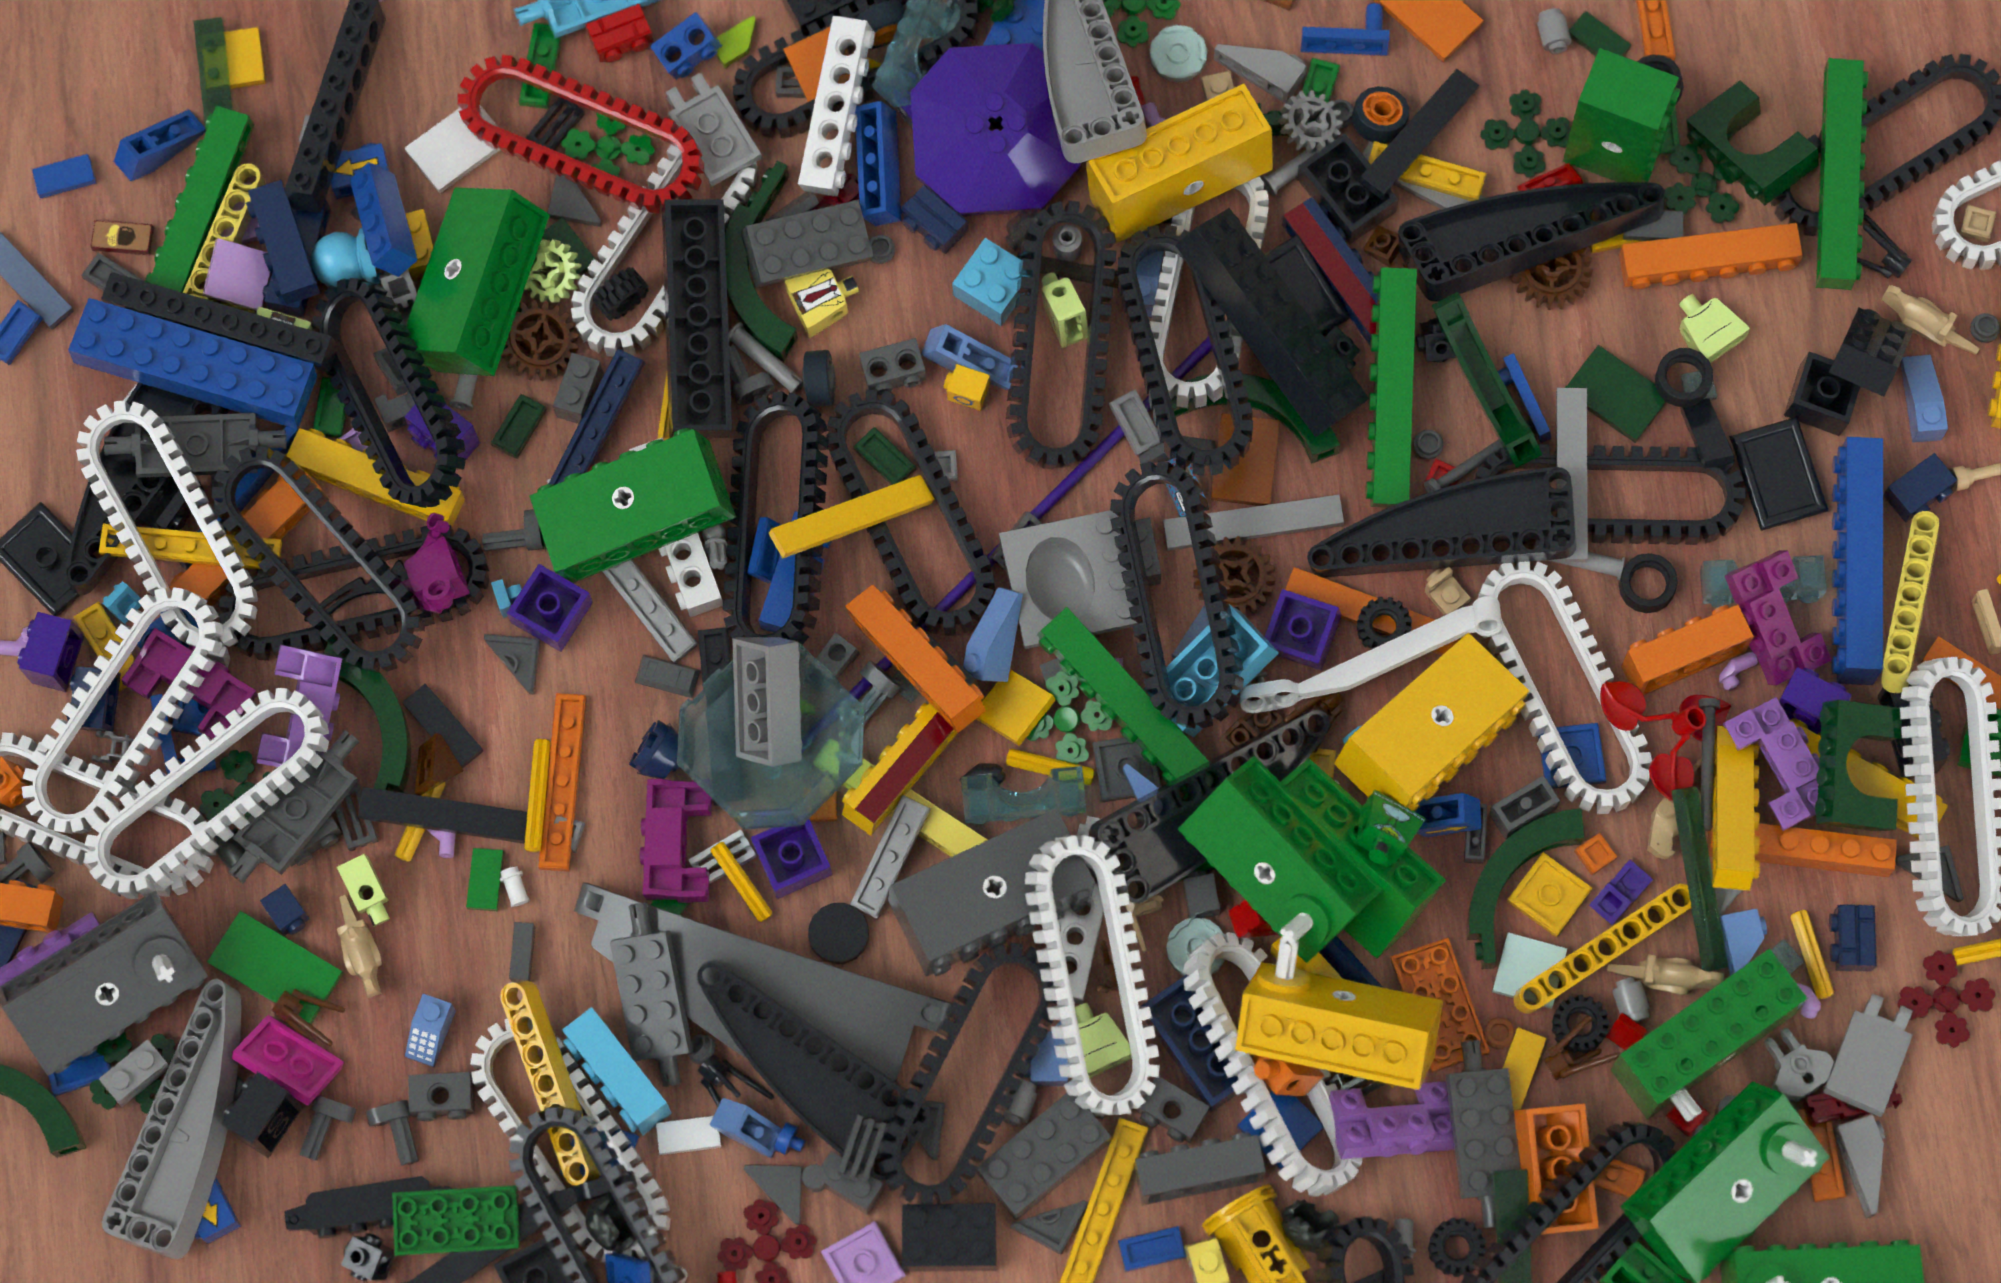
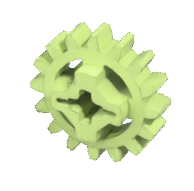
(558, 280)

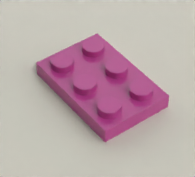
(288, 1059)

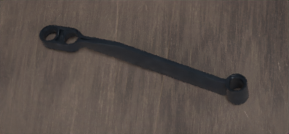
(460, 1266)

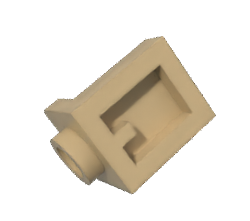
(1216, 84)
(1446, 591)

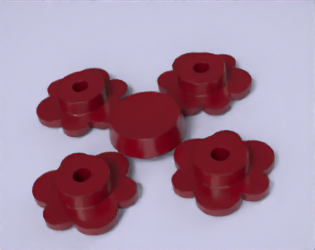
(1946, 999)
(766, 1247)

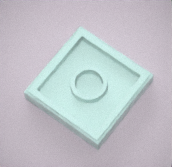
(1523, 961)

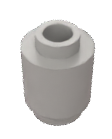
(1554, 31)
(1067, 242)
(1631, 999)
(1022, 1104)

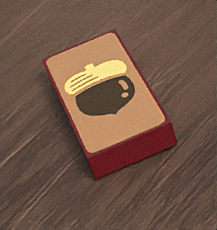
(122, 237)

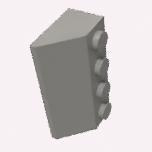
(767, 700)

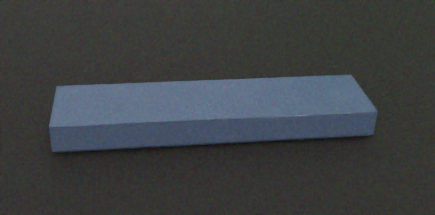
(31, 285)

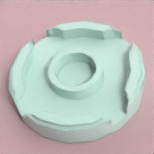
(1178, 53)
(1187, 937)

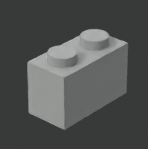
(134, 1073)

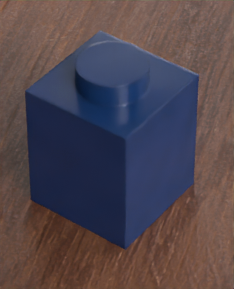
(285, 910)

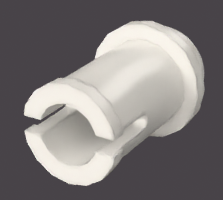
(514, 886)

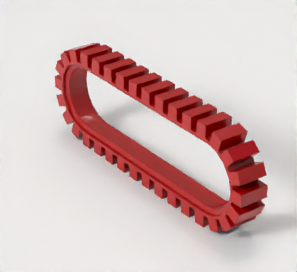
(588, 98)

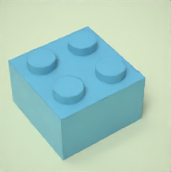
(989, 282)

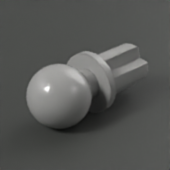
(715, 546)

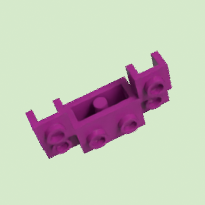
(1762, 604)
(163, 660)
(665, 848)

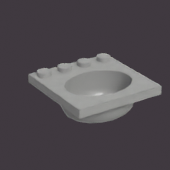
(1071, 567)

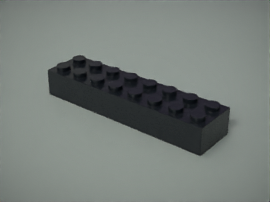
(696, 316)
(1272, 321)

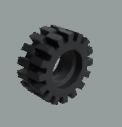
(621, 293)
(1375, 609)
(1588, 1007)
(1456, 1228)

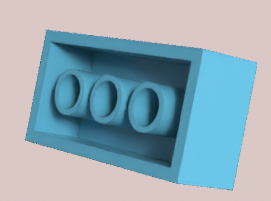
(1195, 670)
(612, 1066)

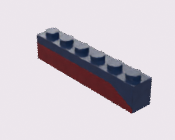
(1336, 261)

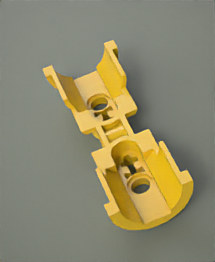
(1234, 1231)

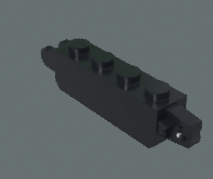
(352, 1207)

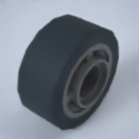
(819, 378)

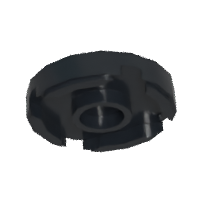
(838, 933)

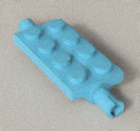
(572, 15)

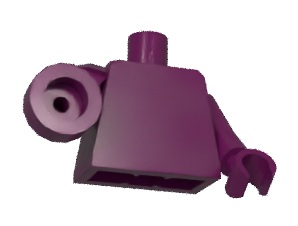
(435, 570)

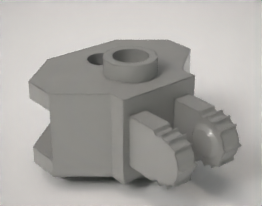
(1796, 1065)

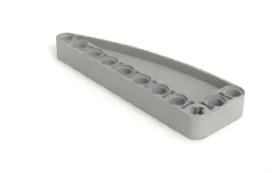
(1088, 82)
(183, 1135)

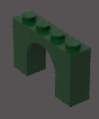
(1761, 174)
(1837, 798)

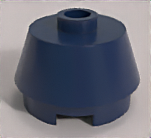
(657, 751)

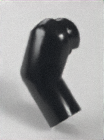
(985, 769)

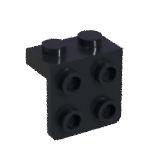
(170, 511)

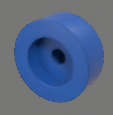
(788, 1139)

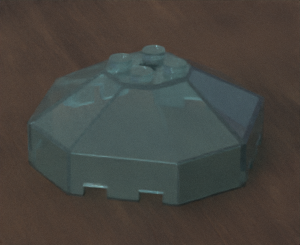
(781, 794)

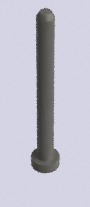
(1466, 467)
(1709, 706)

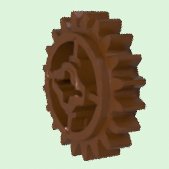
(1549, 292)
(549, 342)
(1250, 558)

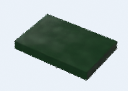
(1618, 393)

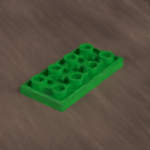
(273, 964)
(456, 1220)

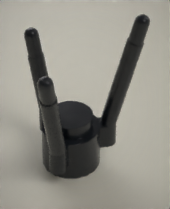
(1895, 261)
(716, 1073)

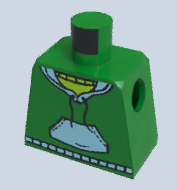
(1386, 828)

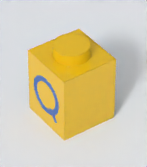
(967, 387)

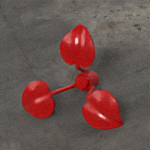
(1623, 708)

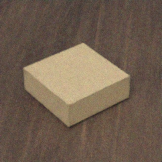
(1977, 223)

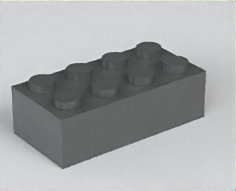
(806, 243)
(1043, 1155)
(1199, 1169)

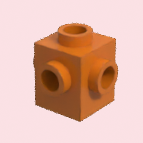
(11, 783)

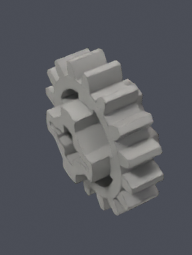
(1306, 109)

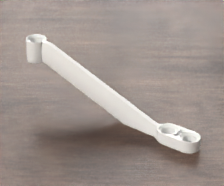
(1481, 617)

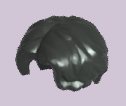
(608, 1225)
(1306, 1225)

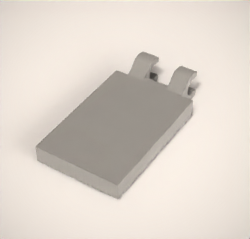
(715, 129)
(1870, 1058)

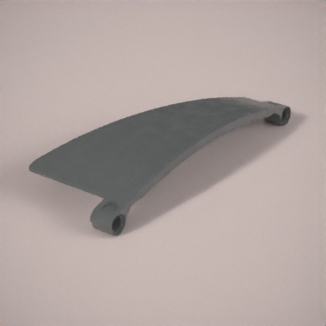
(848, 1007)

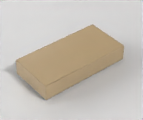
(1987, 621)

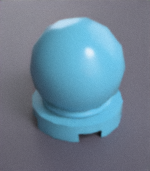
(341, 257)

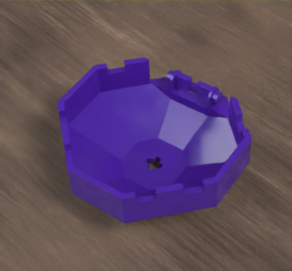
(965, 160)

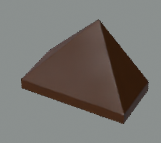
(435, 764)

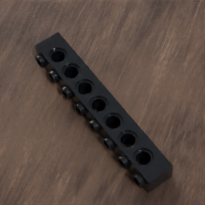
(335, 105)
(221, 320)

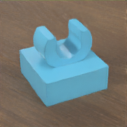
(504, 596)
(121, 601)

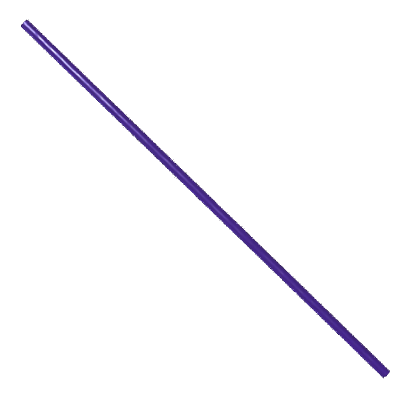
(1049, 501)

